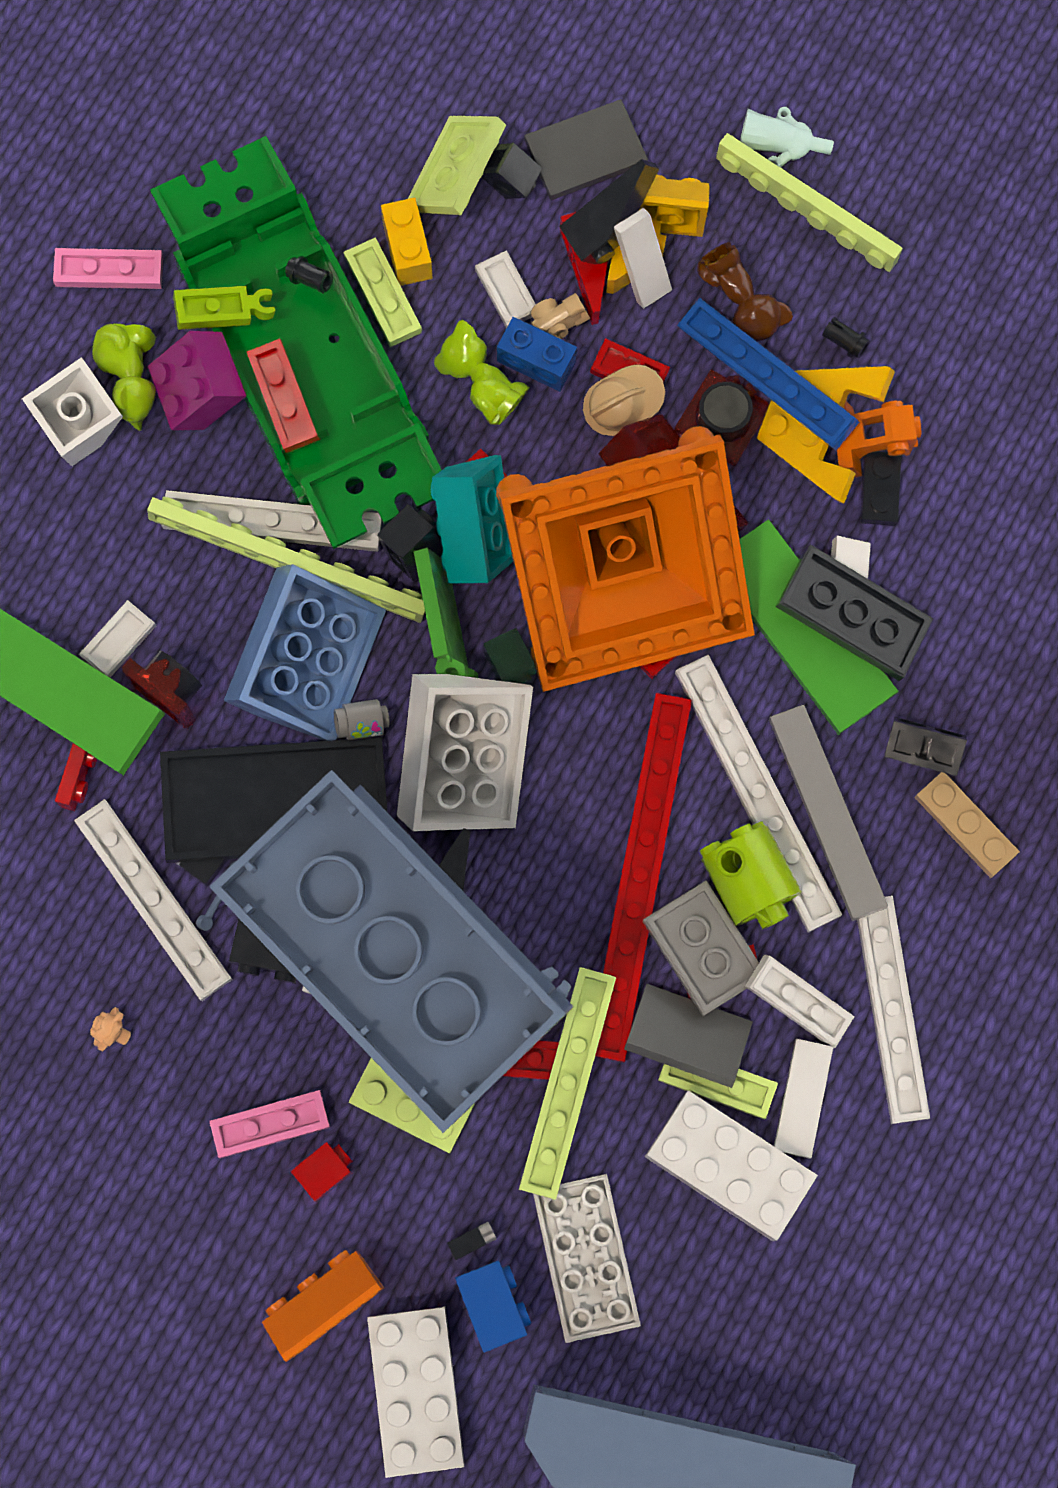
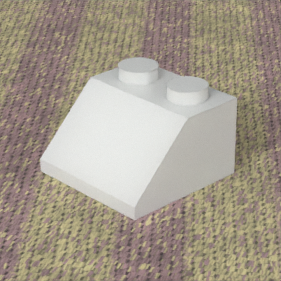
(74, 411)

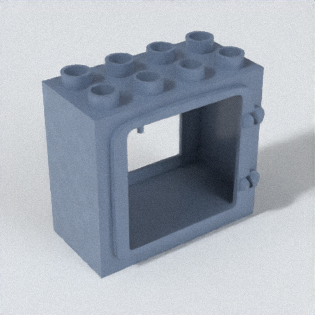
(392, 948)

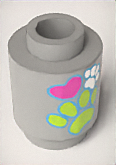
(361, 720)

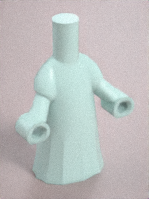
(781, 136)

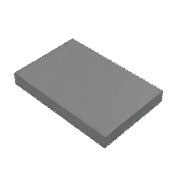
(703, 947)

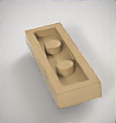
(966, 824)

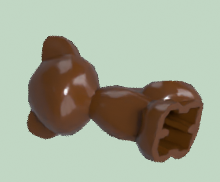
(756, 314)

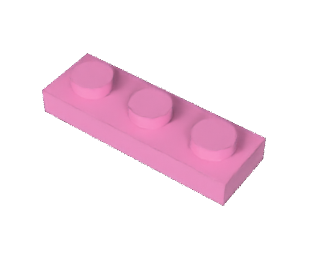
(108, 268)
(269, 1124)

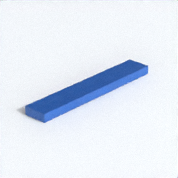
(768, 374)

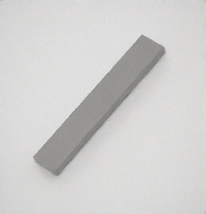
(828, 813)

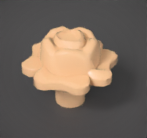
(108, 1029)

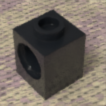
(511, 171)

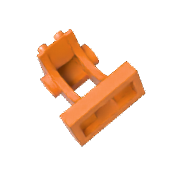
(900, 434)

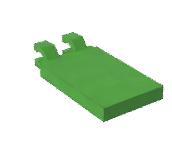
(442, 615)

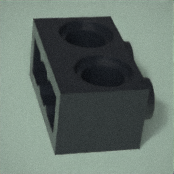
(925, 746)

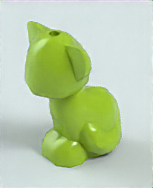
(119, 352)
(491, 391)

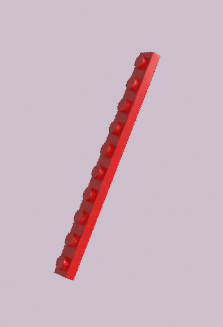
(642, 868)

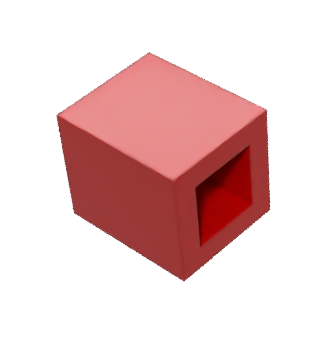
(323, 1170)

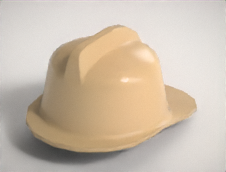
(623, 399)

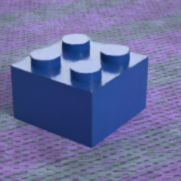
(492, 1306)

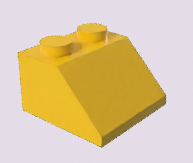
(678, 204)

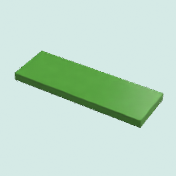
(833, 677)
(73, 696)

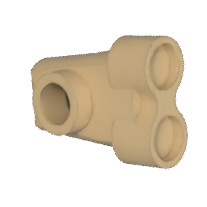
(559, 318)

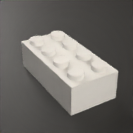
(731, 1166)
(415, 1392)

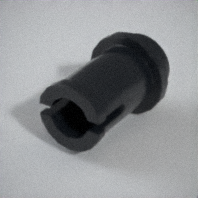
(300, 271)
(846, 338)

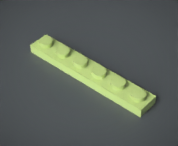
(800, 197)
(567, 1083)

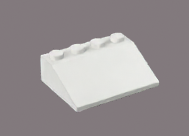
(463, 753)

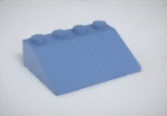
(304, 652)

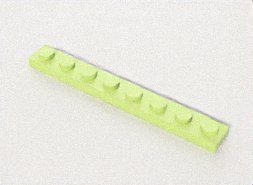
(273, 553)

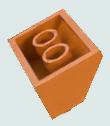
(321, 1304)

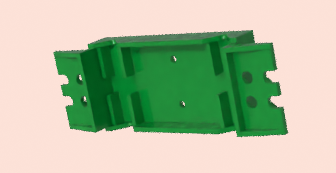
(345, 384)

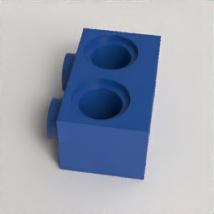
(536, 354)

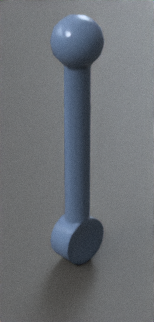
(205, 921)

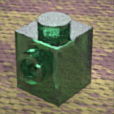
(510, 658)

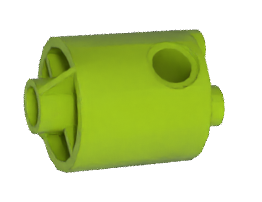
(751, 875)

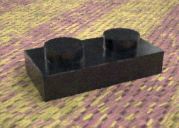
(880, 489)

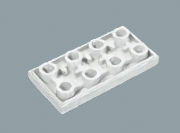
(587, 1259)

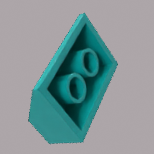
(471, 520)

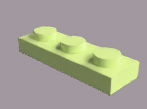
(382, 292)
(749, 1092)

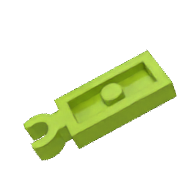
(220, 307)

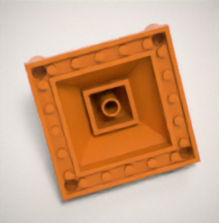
(628, 561)

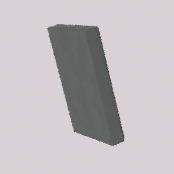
(585, 149)
(677, 1035)

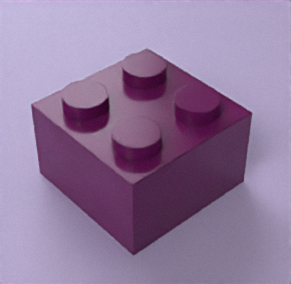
(196, 380)

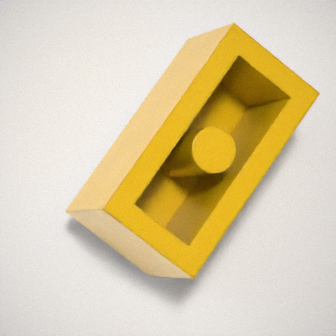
(406, 241)

